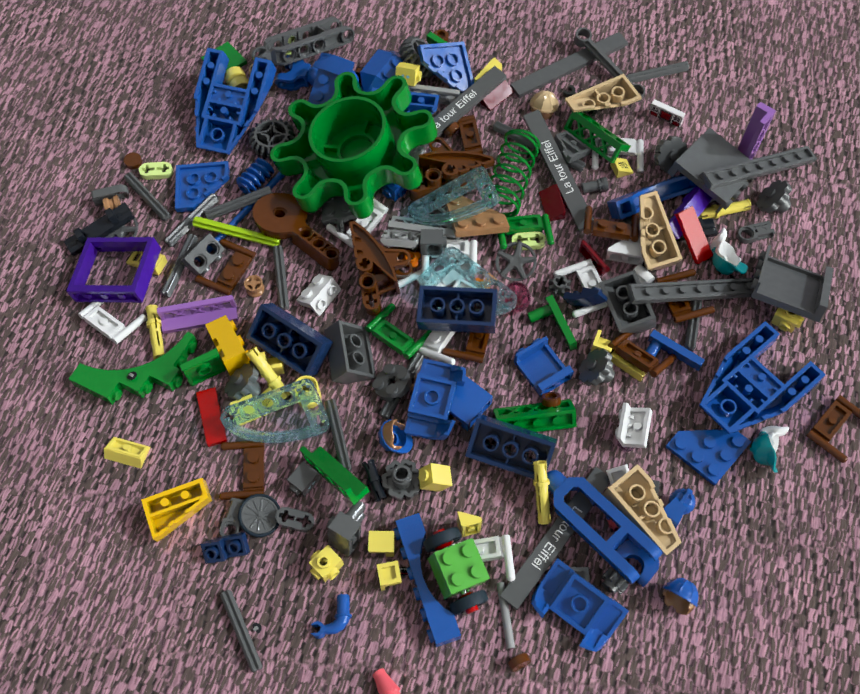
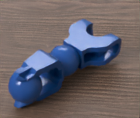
(300, 75)
(680, 503)

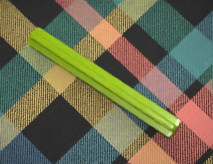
(234, 231)

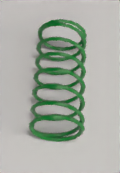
(506, 190)

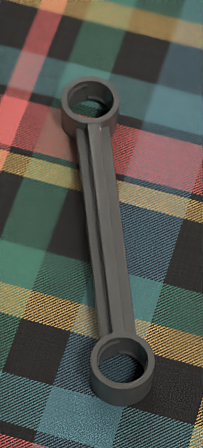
(602, 57)

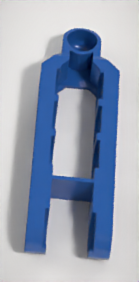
(561, 485)

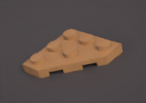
(481, 224)

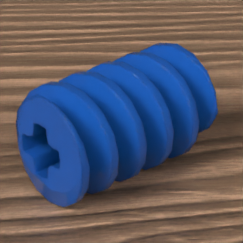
(253, 175)

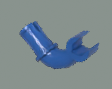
(341, 618)

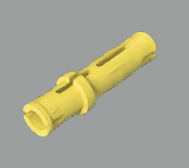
(734, 207)
(154, 326)
(267, 372)
(541, 486)

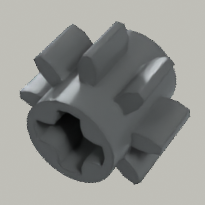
(556, 289)
(614, 582)

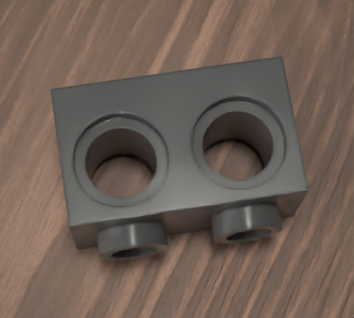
(199, 251)

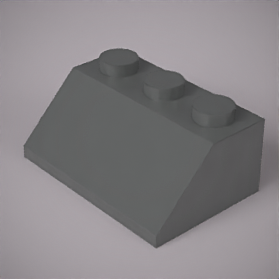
(627, 316)
(350, 353)

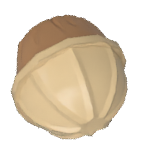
(545, 102)

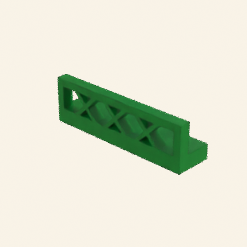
(599, 131)
(536, 418)
(335, 474)

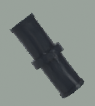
(374, 480)

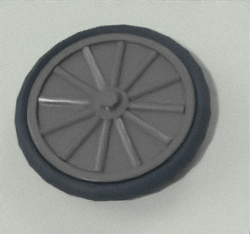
(258, 515)

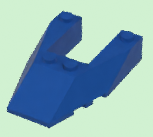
(226, 110)
(747, 391)

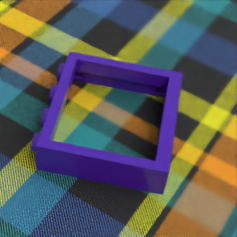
(114, 293)

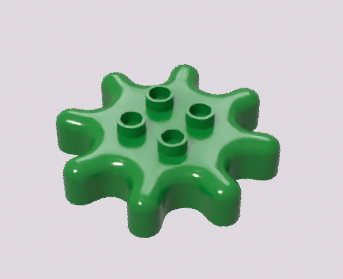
(354, 144)

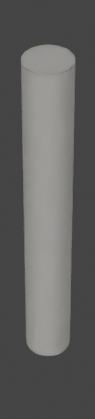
(506, 620)

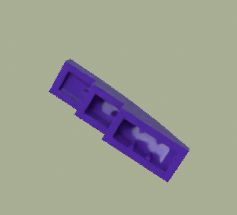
(695, 198)

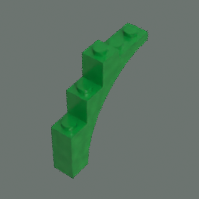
(163, 371)

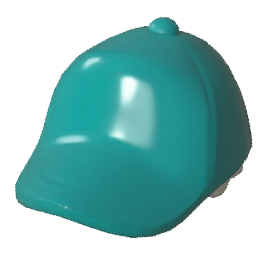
(724, 256)
(766, 445)

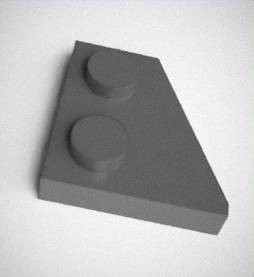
(571, 147)

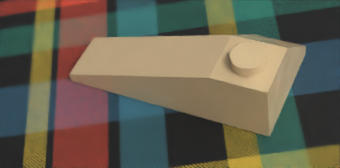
(609, 94)
(656, 236)
(639, 502)

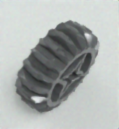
(410, 54)
(268, 135)

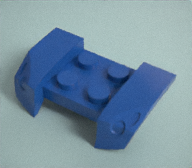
(328, 67)
(433, 400)
(579, 605)

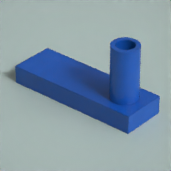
(659, 341)

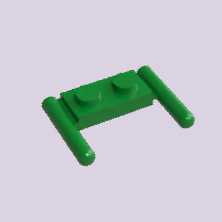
(527, 223)
(393, 336)

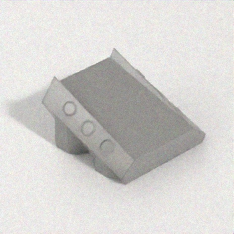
(401, 239)

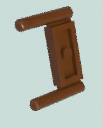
(470, 134)
(611, 229)
(233, 270)
(681, 310)
(475, 348)
(638, 356)
(830, 423)
(252, 469)

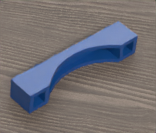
(629, 203)
(440, 620)

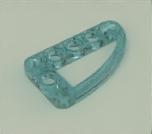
(480, 178)
(449, 264)
(279, 403)

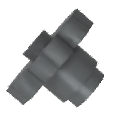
(669, 151)
(775, 197)
(597, 368)
(243, 383)
(401, 480)

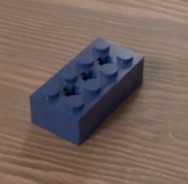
(449, 300)
(289, 339)
(504, 435)

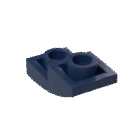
(586, 298)
(223, 547)

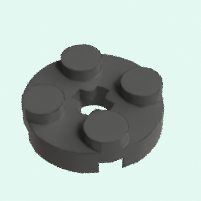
(391, 373)

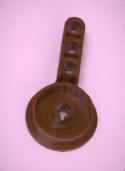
(282, 218)

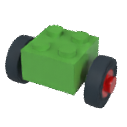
(457, 569)

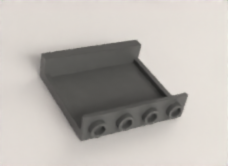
(709, 153)
(791, 286)

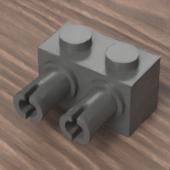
(345, 529)

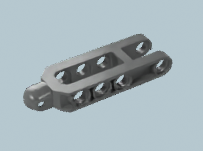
(319, 33)

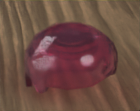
(523, 296)

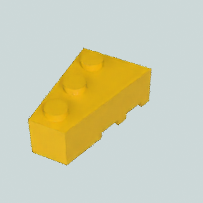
(228, 343)
(174, 507)

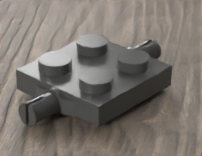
(336, 212)

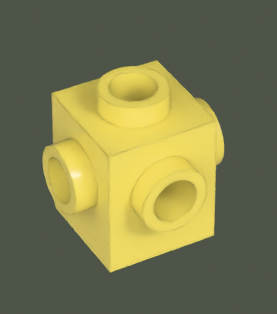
(787, 320)
(332, 561)

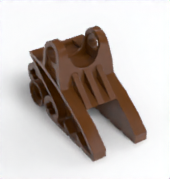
(444, 166)
(380, 261)

